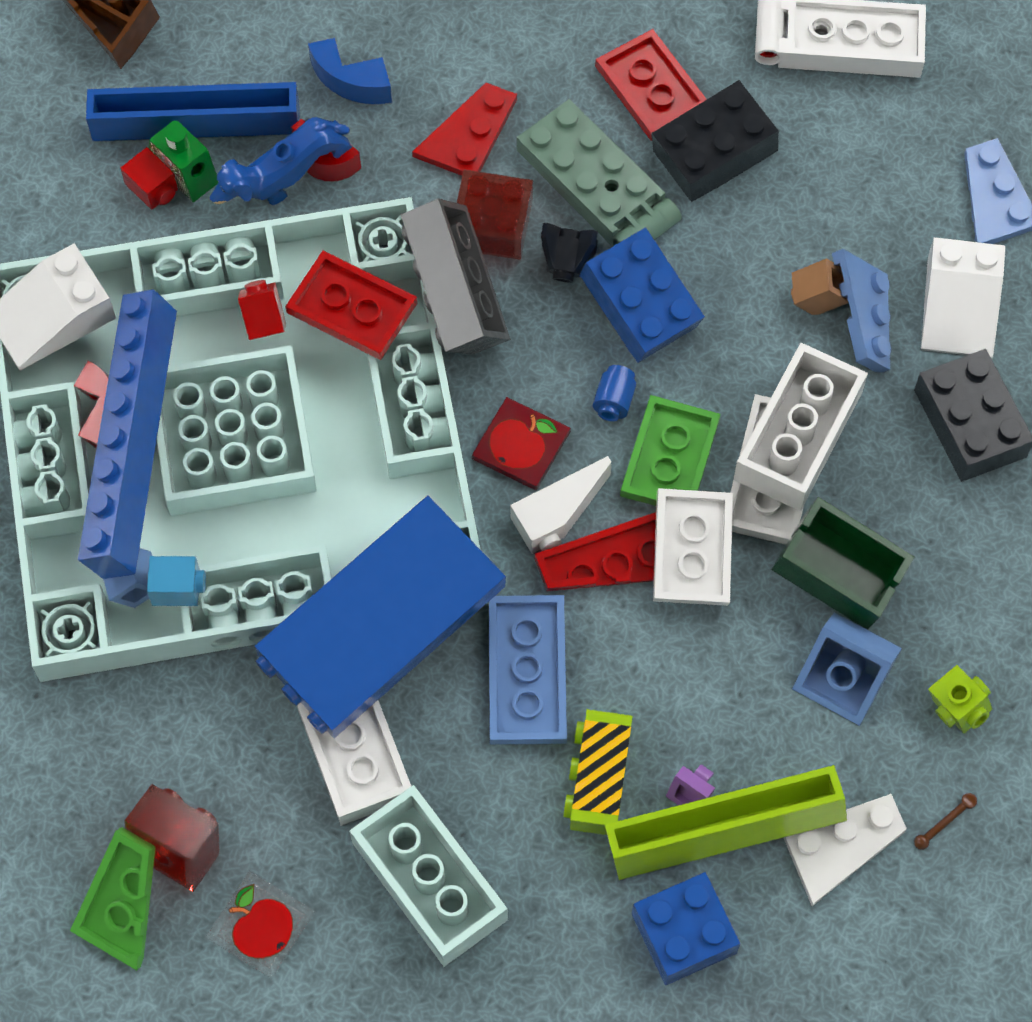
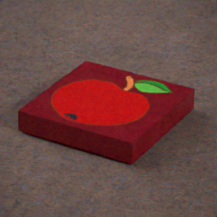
(521, 443)

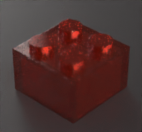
(498, 211)
(182, 835)

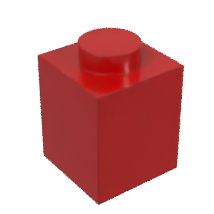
(149, 179)
(261, 309)

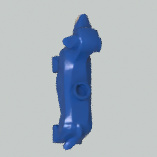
(281, 164)

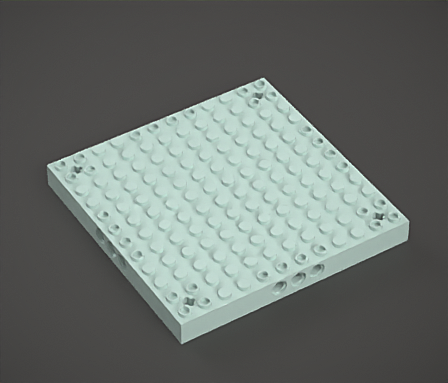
(266, 450)

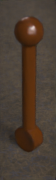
(967, 802)

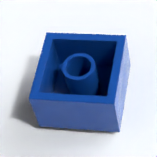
(685, 928)

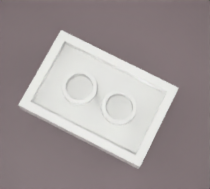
(693, 547)

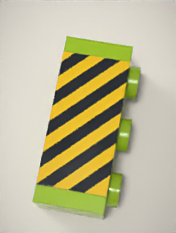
(598, 771)

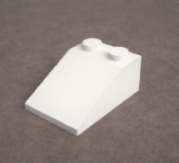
(962, 296)
(52, 307)

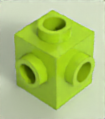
(961, 700)

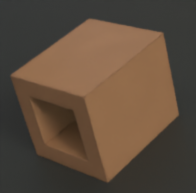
(817, 287)

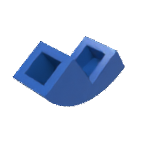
(358, 82)

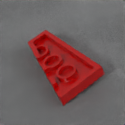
(602, 558)

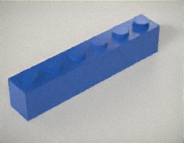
(201, 109)

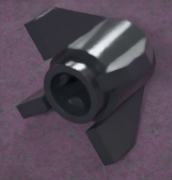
(567, 250)

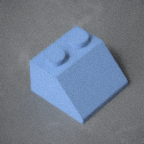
(846, 668)

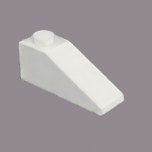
(552, 511)

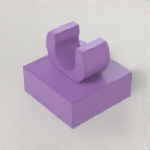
(690, 786)

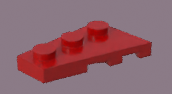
(469, 132)

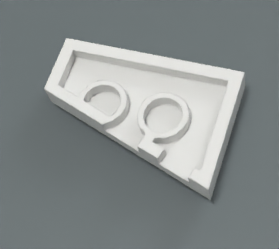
(836, 851)

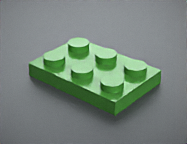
(669, 449)

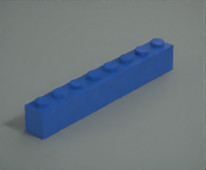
(127, 435)

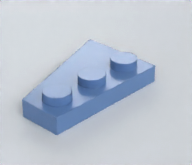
(868, 300)

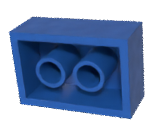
(641, 295)

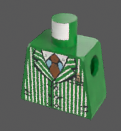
(181, 154)

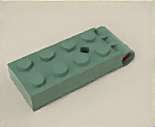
(587, 166)

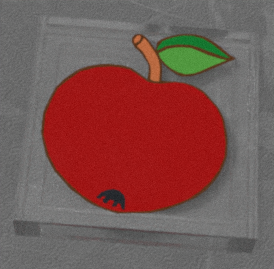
(260, 925)

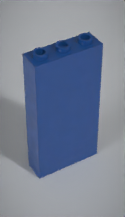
(379, 617)

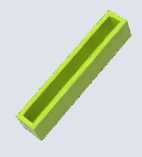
(726, 822)

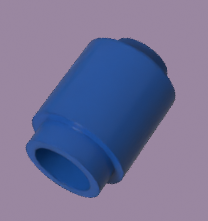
(615, 393)

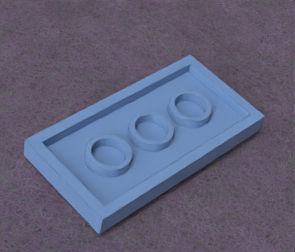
(527, 670)

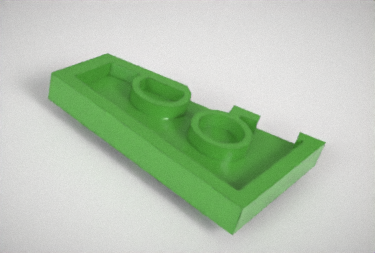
(119, 900)

